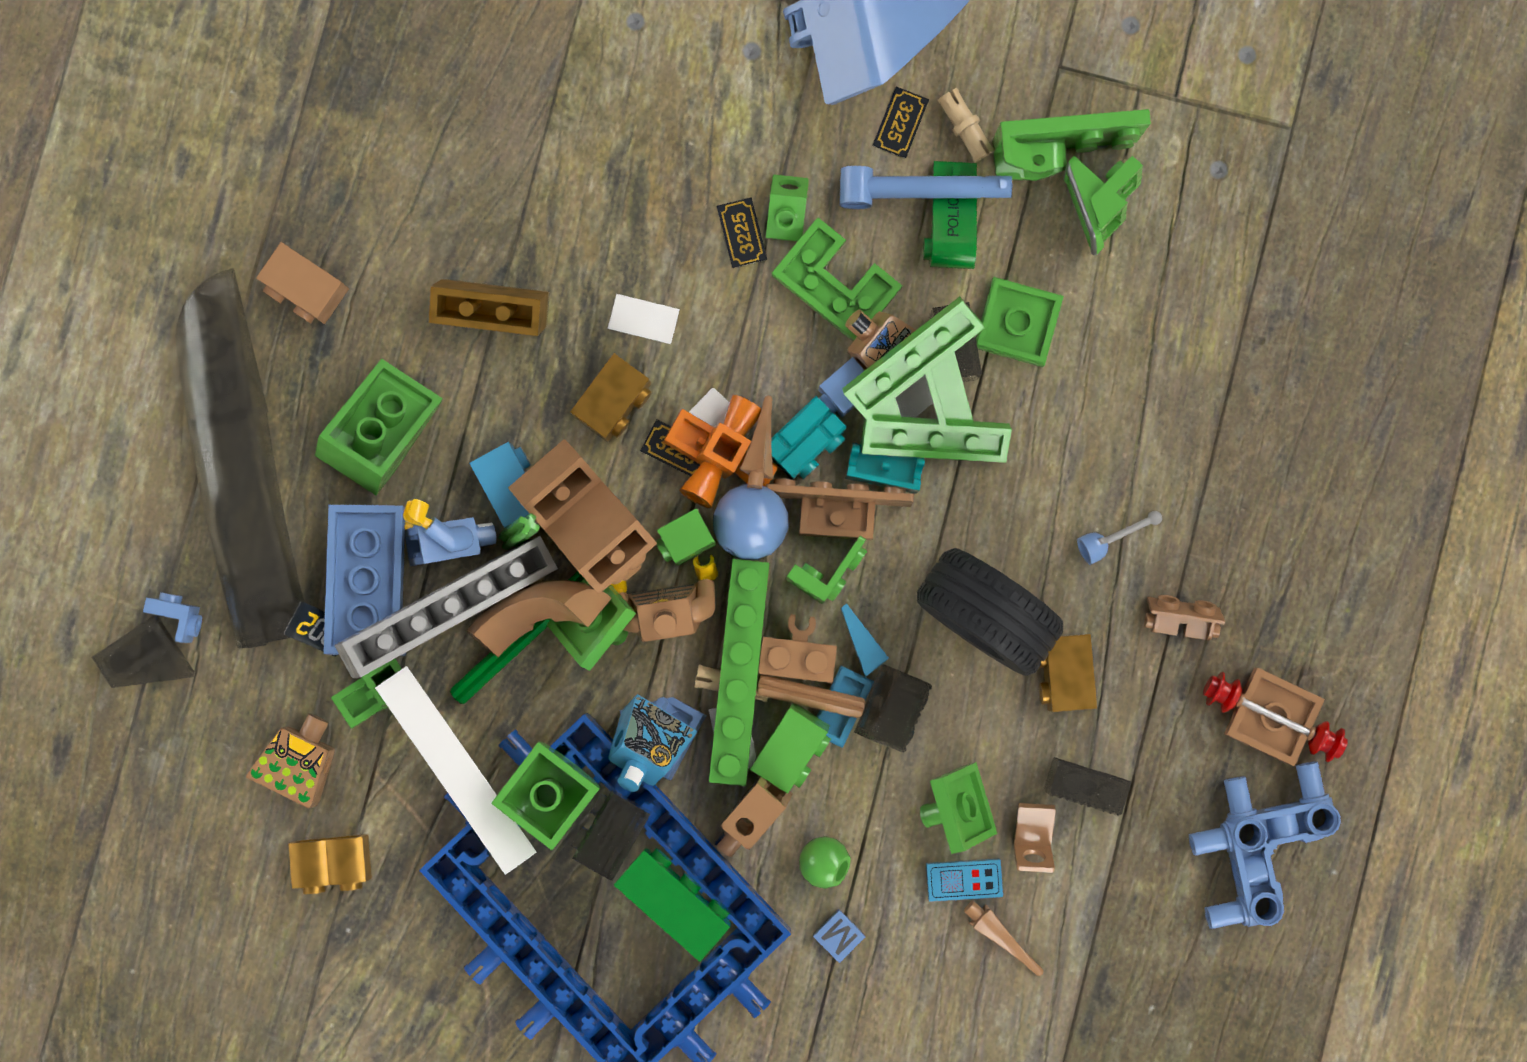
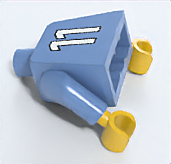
(439, 541)

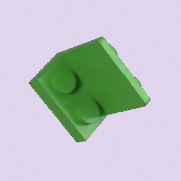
(808, 578)

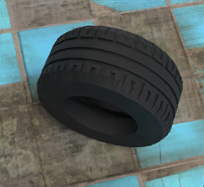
(990, 611)

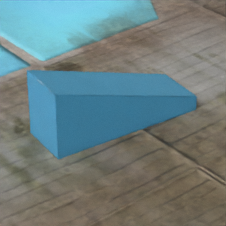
(867, 649)

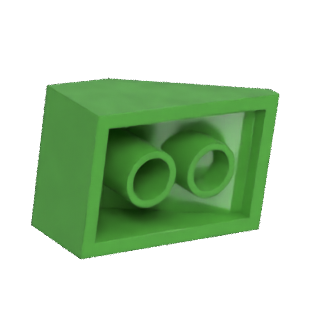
(377, 427)

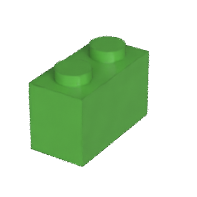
(684, 538)
(791, 747)

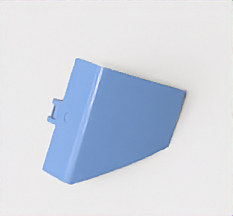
(865, 40)

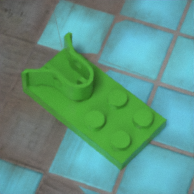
(1045, 140)

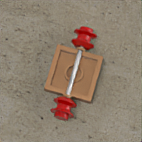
(1275, 717)

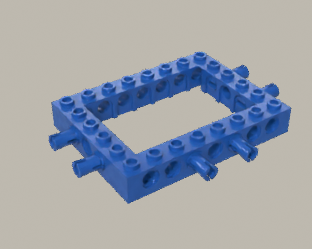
(556, 983)

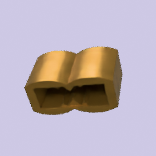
(330, 862)

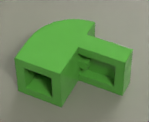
(361, 698)

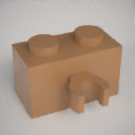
(797, 656)

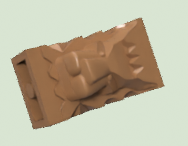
(583, 517)

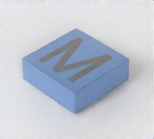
(839, 935)

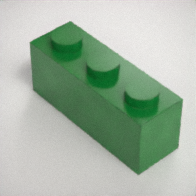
(674, 902)

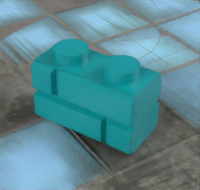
(805, 438)

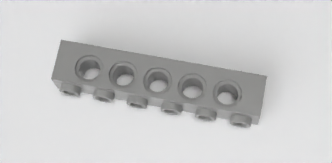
(445, 607)

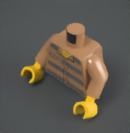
(673, 609)

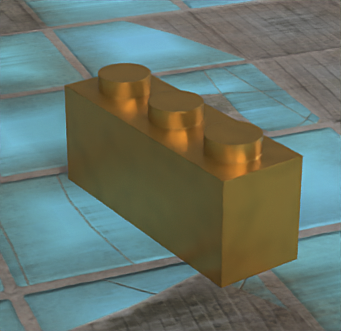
(488, 307)

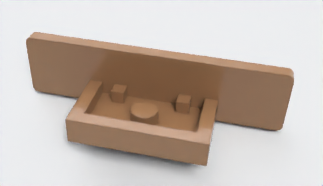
(839, 511)

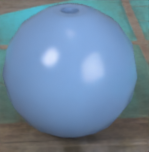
(750, 522)

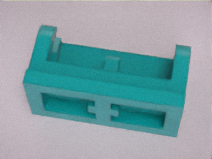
(885, 470)

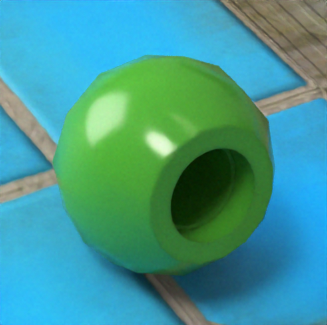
(824, 862)

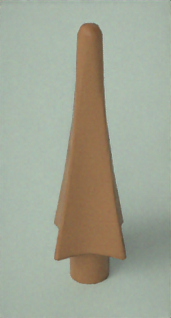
(759, 455)
(990, 926)

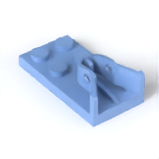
(362, 568)

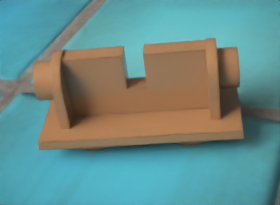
(1200, 618)

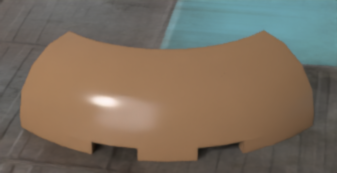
(518, 612)

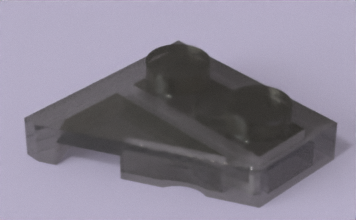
(143, 657)

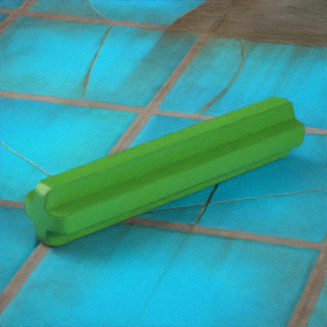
(519, 531)

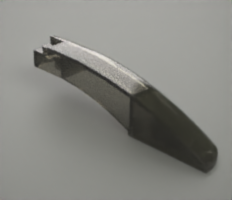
(236, 462)

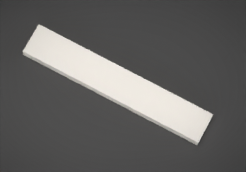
(455, 769)

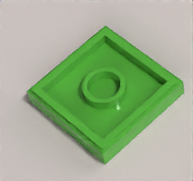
(1019, 321)

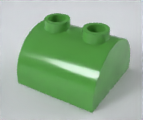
(546, 794)

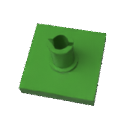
(591, 642)
(960, 808)

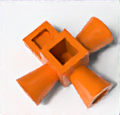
(717, 449)

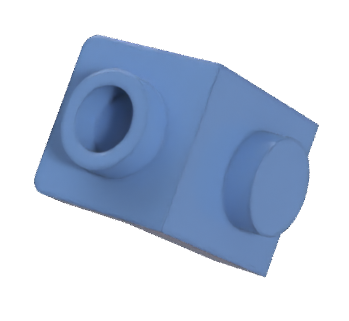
(171, 606)

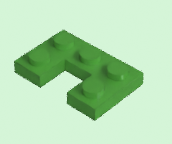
(805, 276)

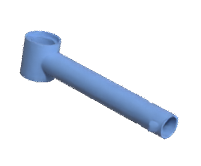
(860, 187)

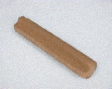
(810, 696)

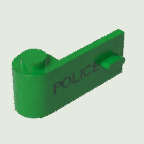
(953, 224)

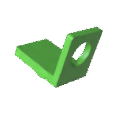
(787, 208)

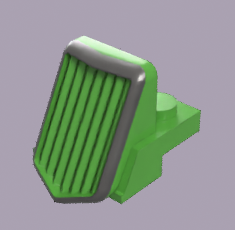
(1101, 204)

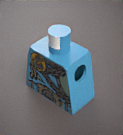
(647, 743)

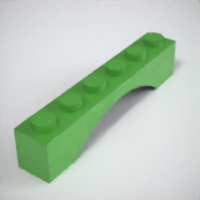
(739, 672)

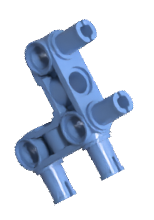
(1252, 860)

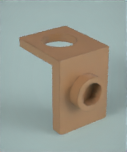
(1034, 836)

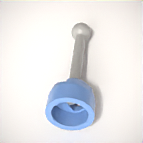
(1095, 546)

